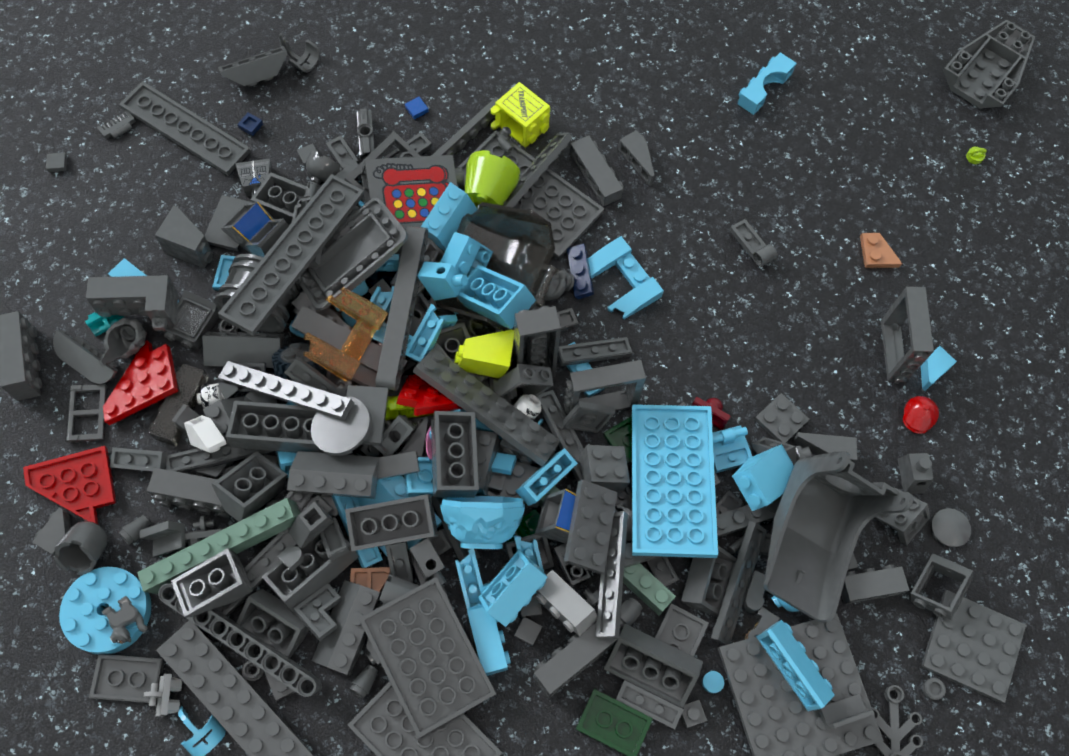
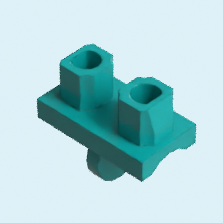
(101, 324)

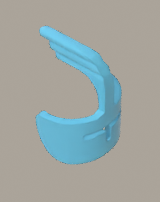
(213, 738)

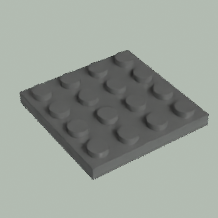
(975, 648)

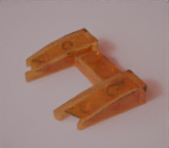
(346, 361)

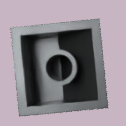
(183, 239)

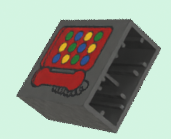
(410, 184)

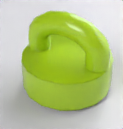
(976, 155)

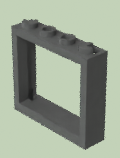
(378, 153)
(912, 305)
(603, 377)

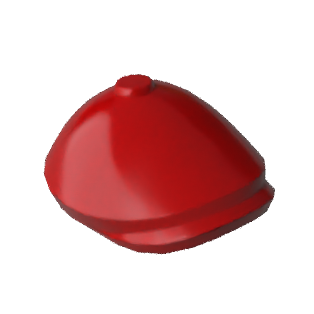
(920, 414)

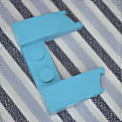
(645, 289)
(426, 334)
(470, 576)

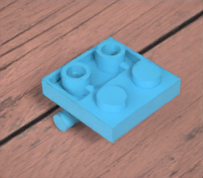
(730, 448)

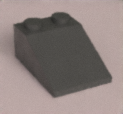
(212, 584)

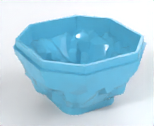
(482, 520)

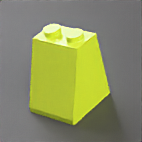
(486, 354)

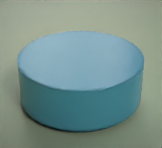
(713, 682)

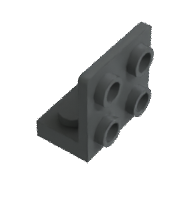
(908, 522)

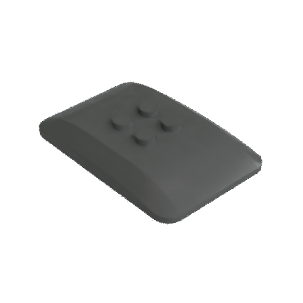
(354, 252)

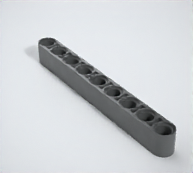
(402, 309)
(247, 647)

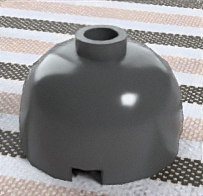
(321, 167)

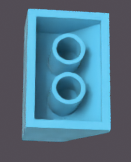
(447, 215)
(512, 588)

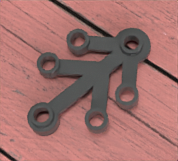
(893, 731)

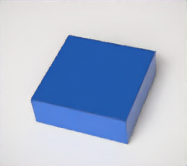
(416, 107)

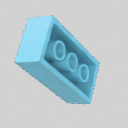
(495, 296)

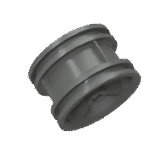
(239, 270)

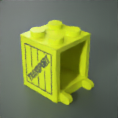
(522, 113)

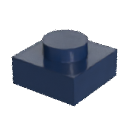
(250, 124)

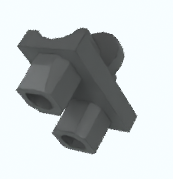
(196, 536)

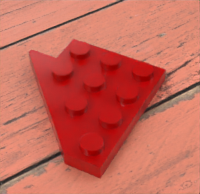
(144, 383)
(423, 397)
(75, 481)

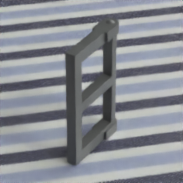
(93, 412)

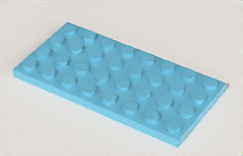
(673, 482)

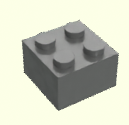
(605, 466)

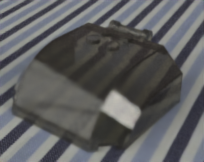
(521, 251)

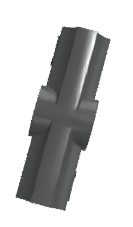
(365, 132)

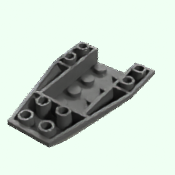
(990, 66)

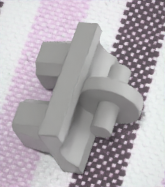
(166, 685)

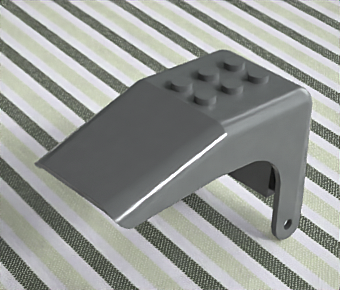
(819, 529)

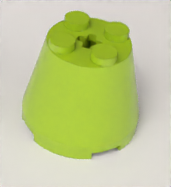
(490, 178)

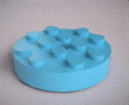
(82, 607)

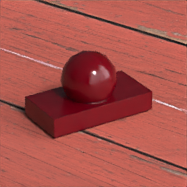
(719, 417)

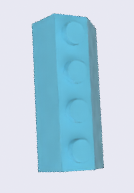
(796, 666)

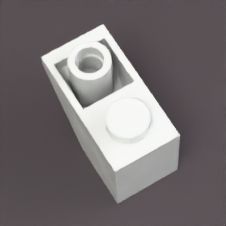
(204, 434)

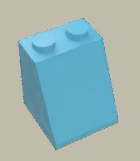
(764, 477)

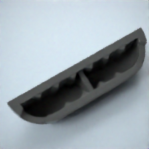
(83, 357)

